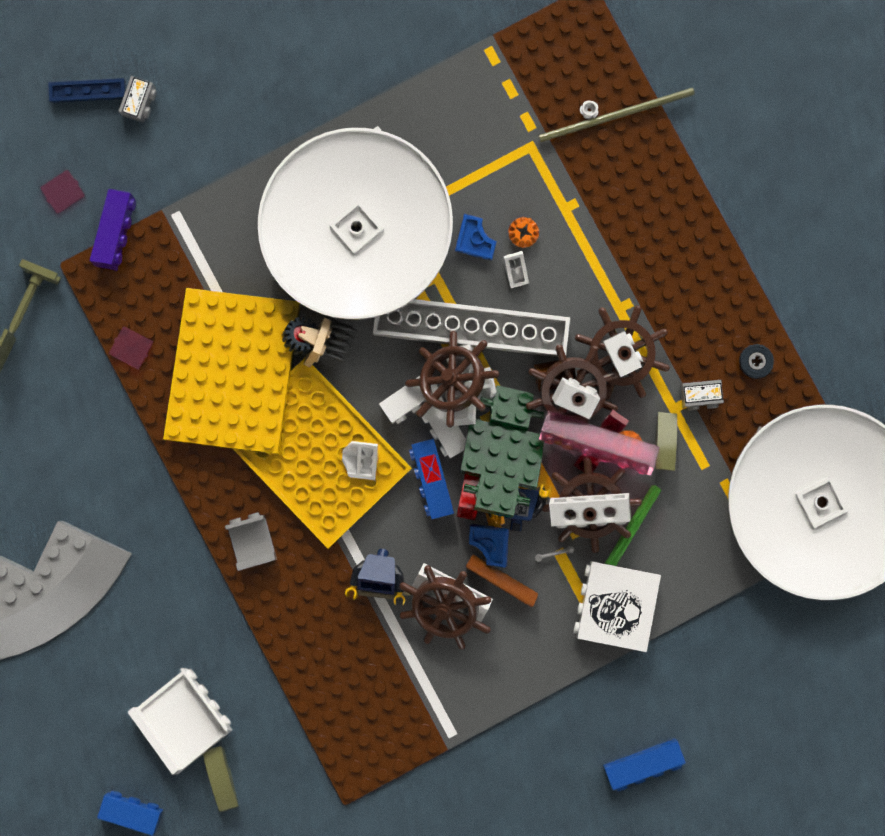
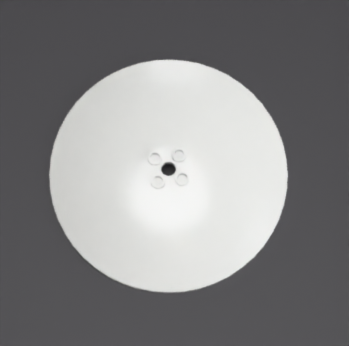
(346, 181)
(775, 507)

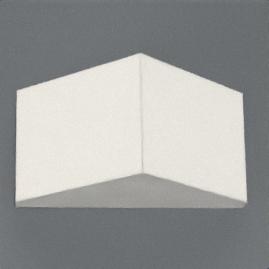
(516, 269)

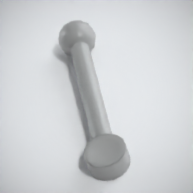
(570, 549)

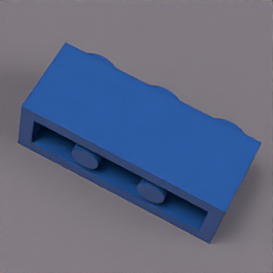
(130, 813)

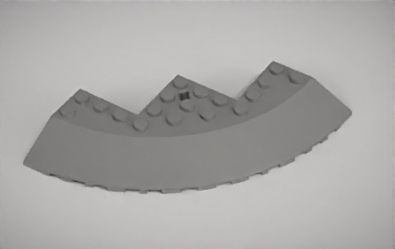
(59, 592)

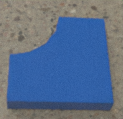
(473, 239)
(492, 542)

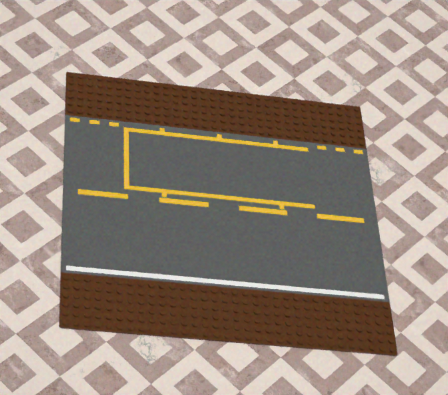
(617, 230)

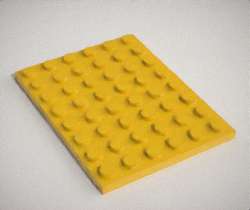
(231, 371)
(309, 463)

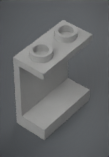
(251, 541)

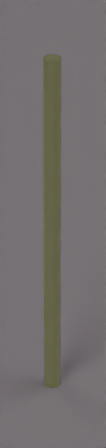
(617, 114)

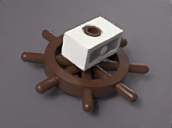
(622, 350)
(571, 392)

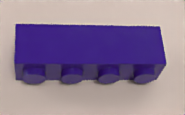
(113, 229)

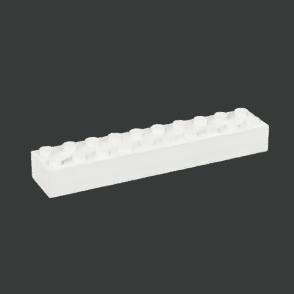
(500, 328)

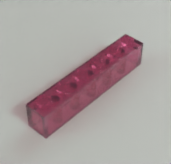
(599, 443)

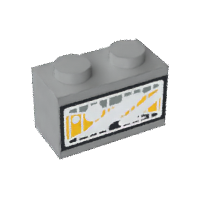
(138, 99)
(701, 394)

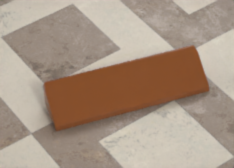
(502, 580)

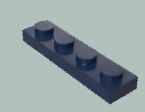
(86, 90)

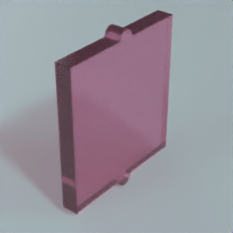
(62, 191)
(131, 347)

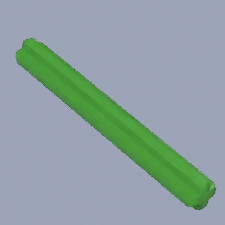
(633, 525)

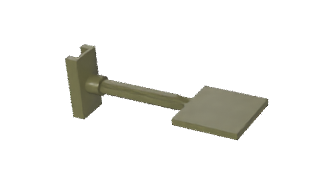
(38, 275)

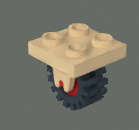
(304, 338)

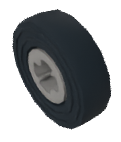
(749, 354)

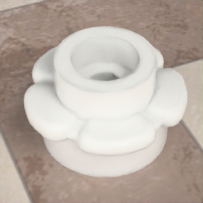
(584, 109)

